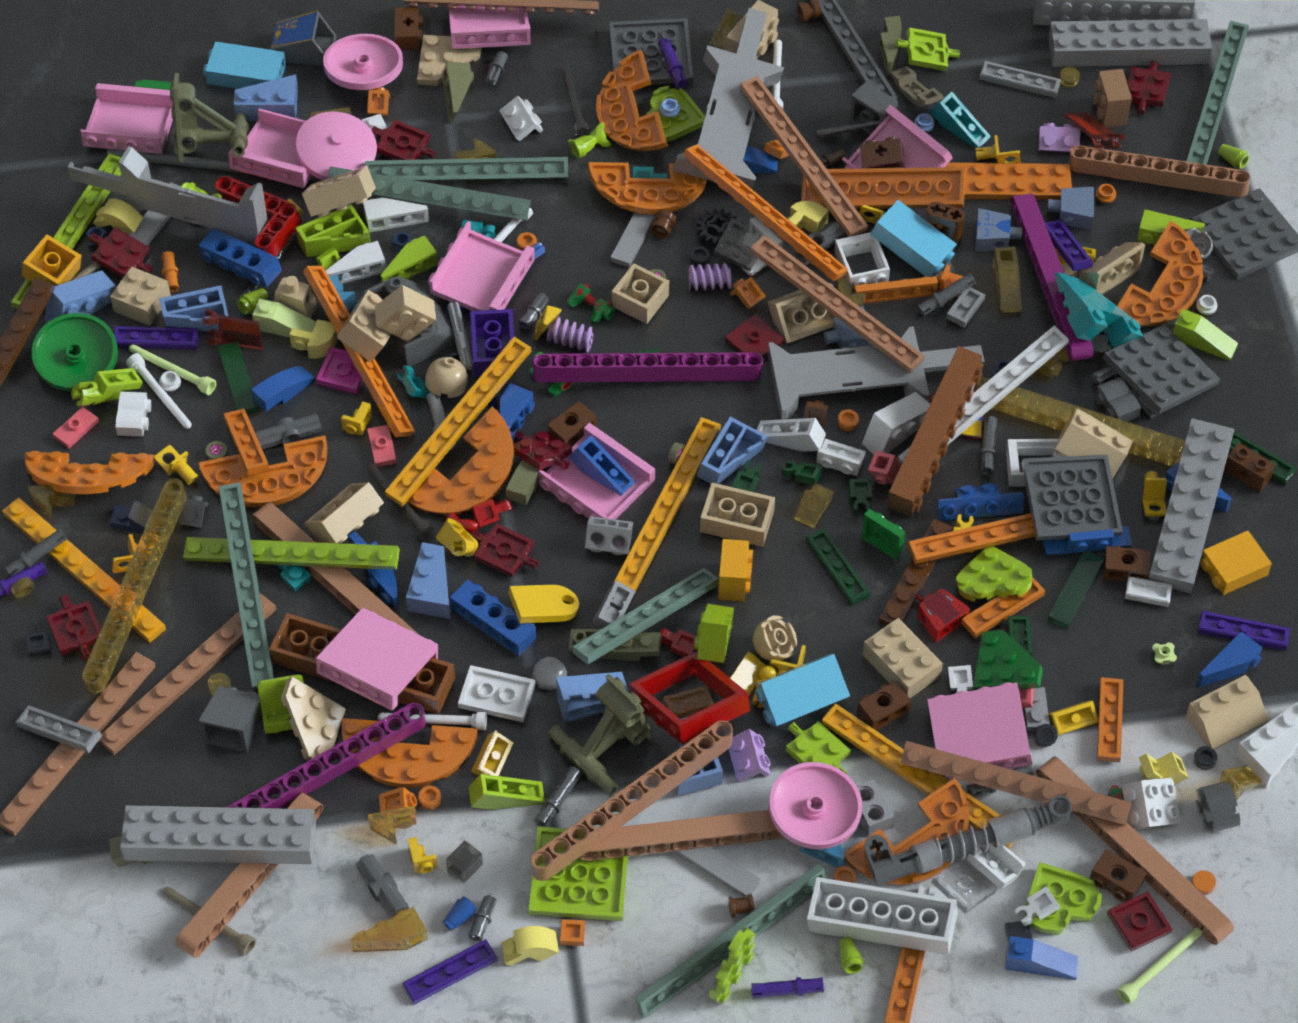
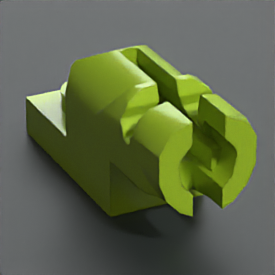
(106, 386)

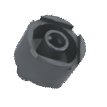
(1218, 806)

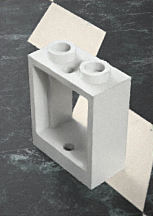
(858, 245)
(1025, 447)

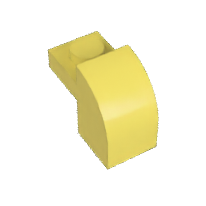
(118, 215)
(809, 216)
(315, 342)
(1164, 767)
(530, 942)

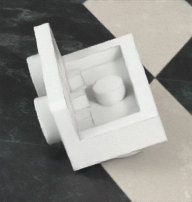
(520, 118)
(840, 457)
(997, 864)

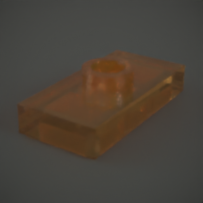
(689, 701)

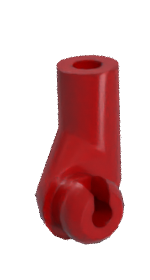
(468, 524)

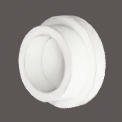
(1206, 304)
(170, 381)

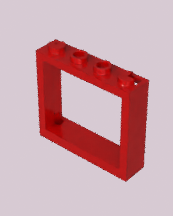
(734, 703)

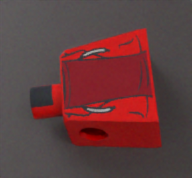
(940, 612)

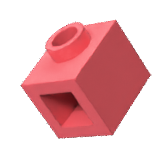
(884, 467)

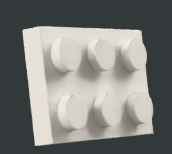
(496, 693)

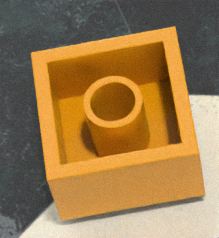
(51, 262)
(735, 570)

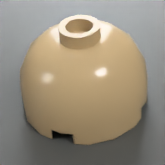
(446, 377)
(774, 639)

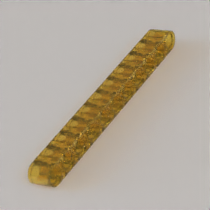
(1055, 414)
(134, 594)

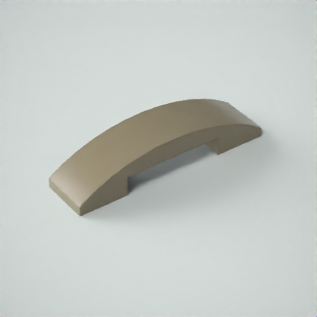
(913, 90)

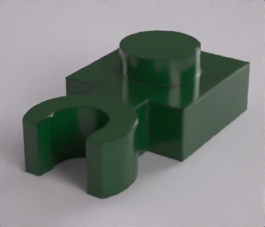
(804, 473)
(747, 480)
(860, 493)

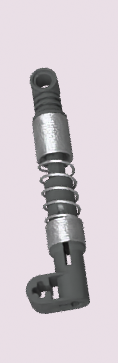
(933, 854)

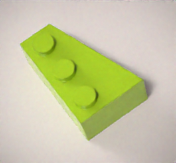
(336, 230)
(714, 633)

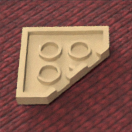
(435, 54)
(313, 717)

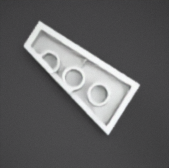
(1271, 745)

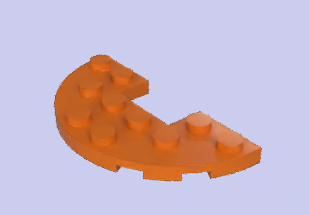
(619, 111)
(645, 194)
(1175, 287)
(93, 478)
(478, 479)
(279, 483)
(415, 764)
(946, 813)

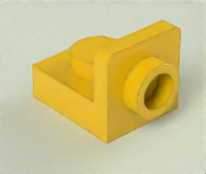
(359, 421)
(420, 862)

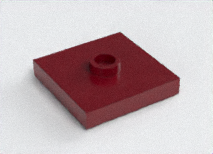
(753, 337)
(1139, 921)

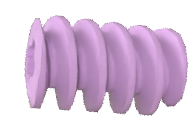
(709, 276)
(570, 335)

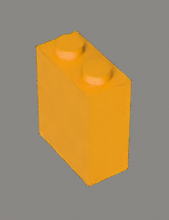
(1235, 562)

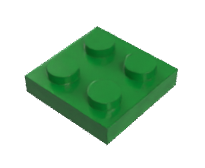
(883, 534)

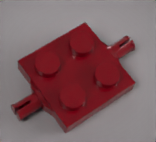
(1148, 86)
(403, 142)
(120, 252)
(542, 450)
(504, 550)
(74, 627)

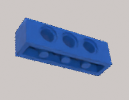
(240, 258)
(515, 640)

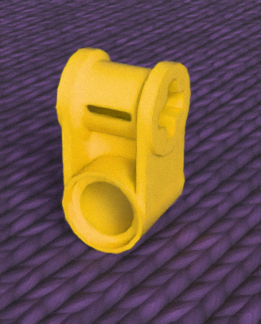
(457, 539)

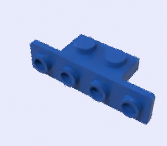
(979, 502)
(1088, 542)

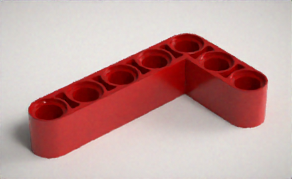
(281, 214)

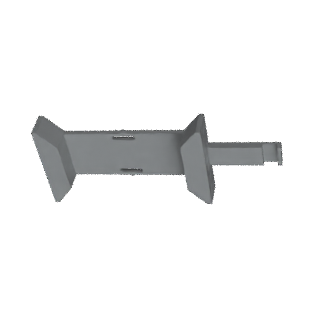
(725, 132)
(240, 219)
(827, 373)

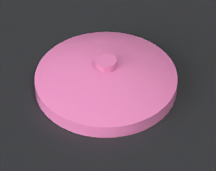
(363, 61)
(334, 141)
(815, 805)

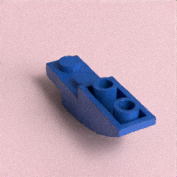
(380, 579)

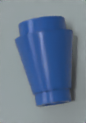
(459, 913)

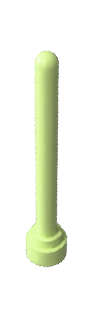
(205, 384)
(1129, 991)

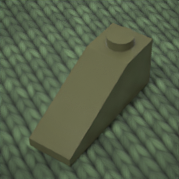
(456, 81)

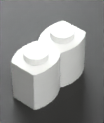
(132, 413)

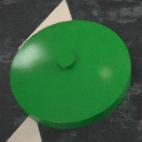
(73, 350)

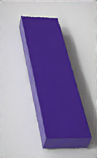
(1068, 246)
(156, 337)
(1229, 627)
(449, 971)

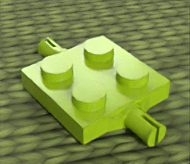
(927, 49)
(817, 745)

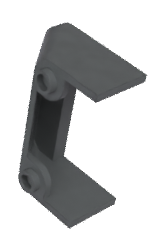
(434, 338)

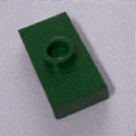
(1020, 630)

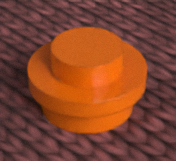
(1105, 193)

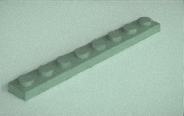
(645, 616)

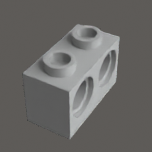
(609, 529)
(613, 605)
(875, 806)

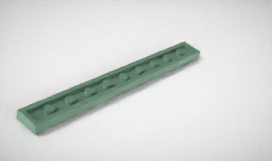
(1218, 93)
(472, 168)
(446, 196)
(246, 583)
(714, 953)

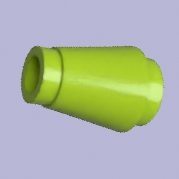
(1235, 156)
(248, 302)
(850, 956)

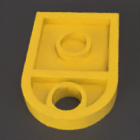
(543, 603)

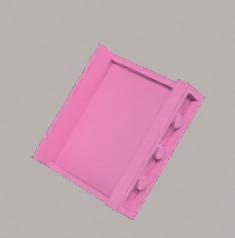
(488, 28)
(129, 118)
(918, 147)
(272, 150)
(480, 271)
(590, 496)
(375, 657)
(982, 725)

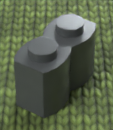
(1118, 400)

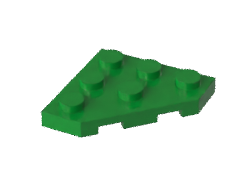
(1005, 661)

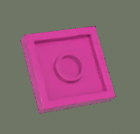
(339, 372)

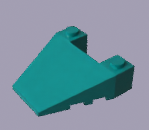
(1094, 313)

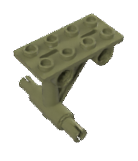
(185, 127)
(621, 719)

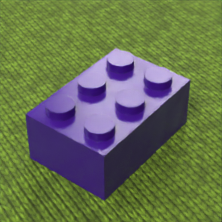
(490, 335)

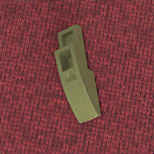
(640, 645)

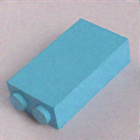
(242, 65)
(914, 239)
(801, 690)

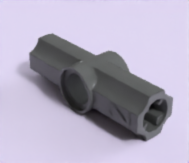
(824, 238)
(288, 431)
(381, 885)

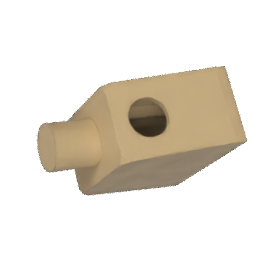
(296, 296)

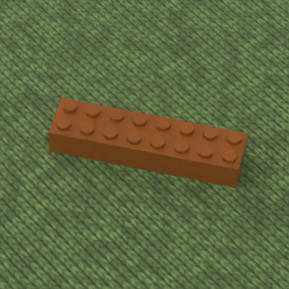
(935, 432)
(302, 640)

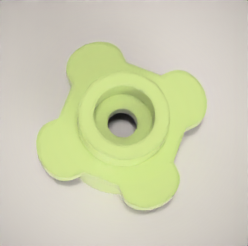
(1164, 658)

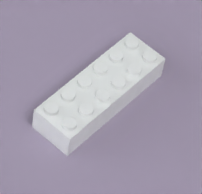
(882, 915)

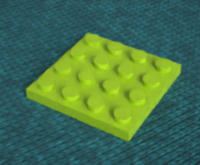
(581, 888)

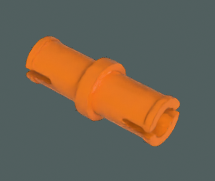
(170, 271)

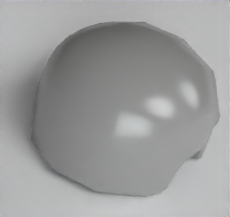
(1202, 241)
(546, 671)

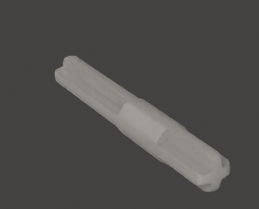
(460, 335)

